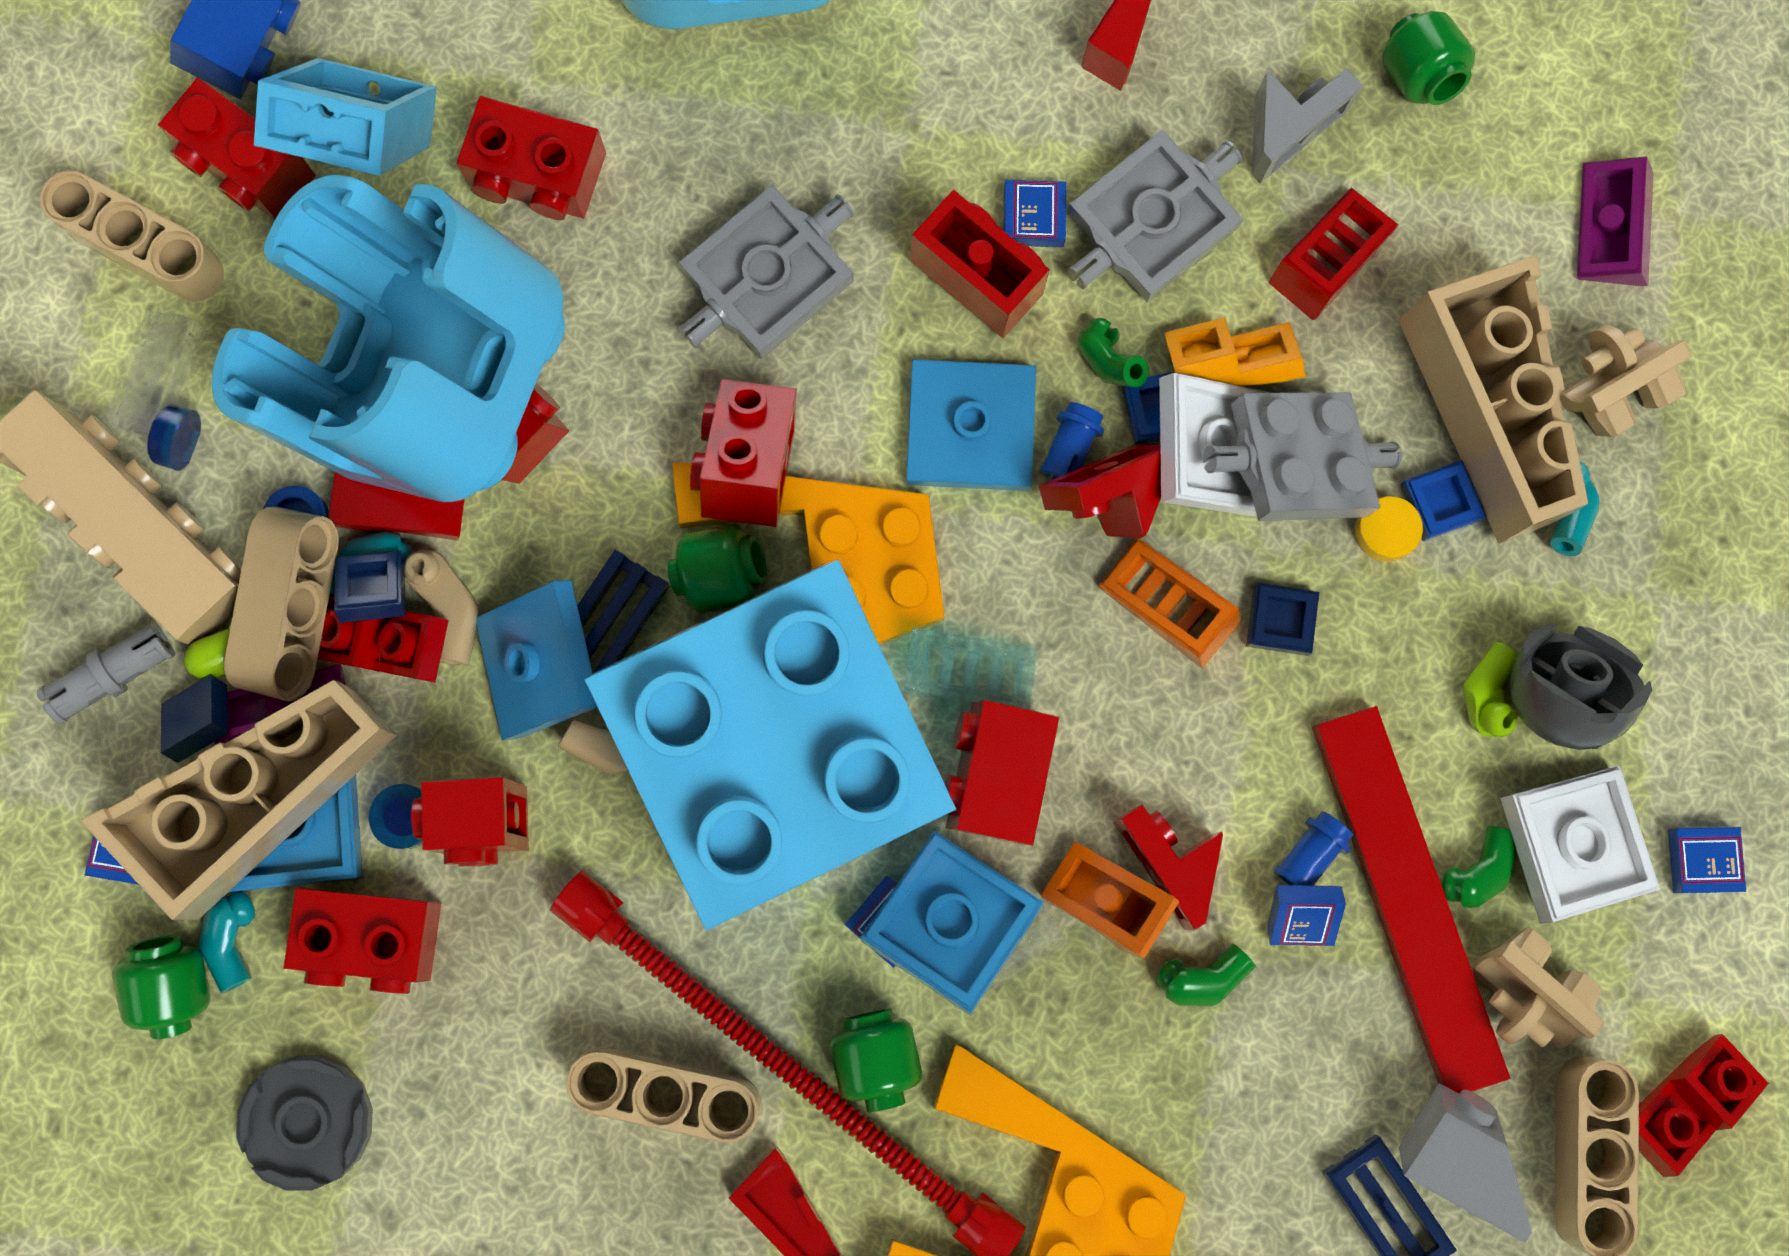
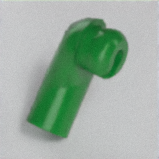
(1109, 365)
(1487, 876)
(1204, 985)

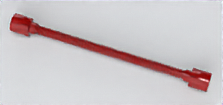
(979, 1222)

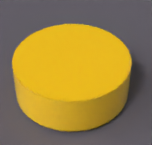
(1390, 530)

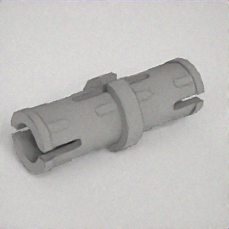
(105, 673)

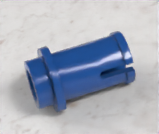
(1073, 440)
(1315, 851)

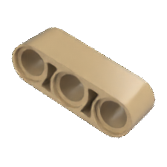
(114, 217)
(281, 603)
(633, 1103)
(1615, 1182)

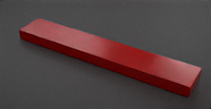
(1410, 902)

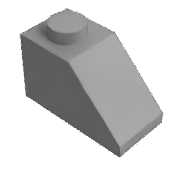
(1464, 1157)

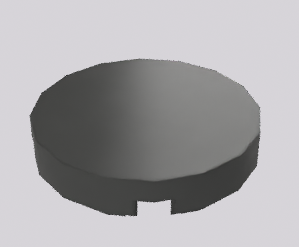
(329, 1116)

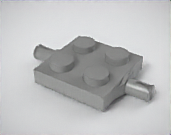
(1155, 215)
(766, 271)
(1303, 456)

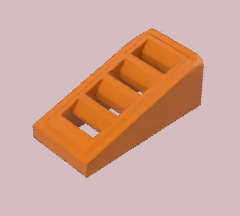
(1205, 599)

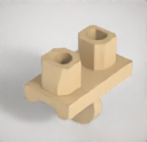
(1617, 369)
(1532, 998)

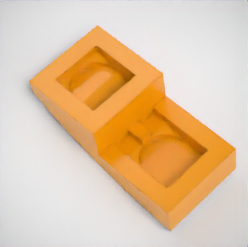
(1238, 360)

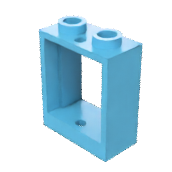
(333, 118)

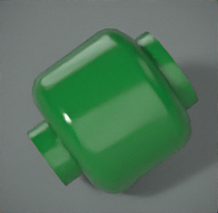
(1428, 58)
(717, 567)
(161, 986)
(875, 1059)

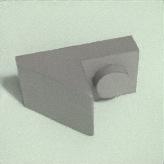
(1288, 124)

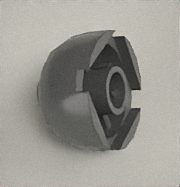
(1577, 687)

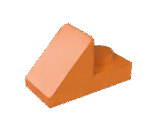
(1110, 900)

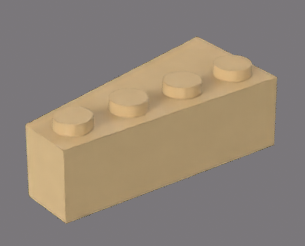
(1499, 394)
(120, 517)
(232, 806)

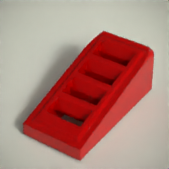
(1115, 41)
(1307, 280)

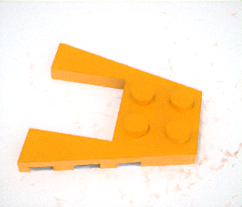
(874, 532)
(1094, 1194)

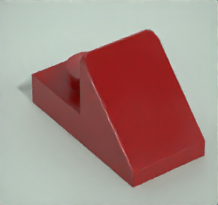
(1117, 488)
(1185, 877)

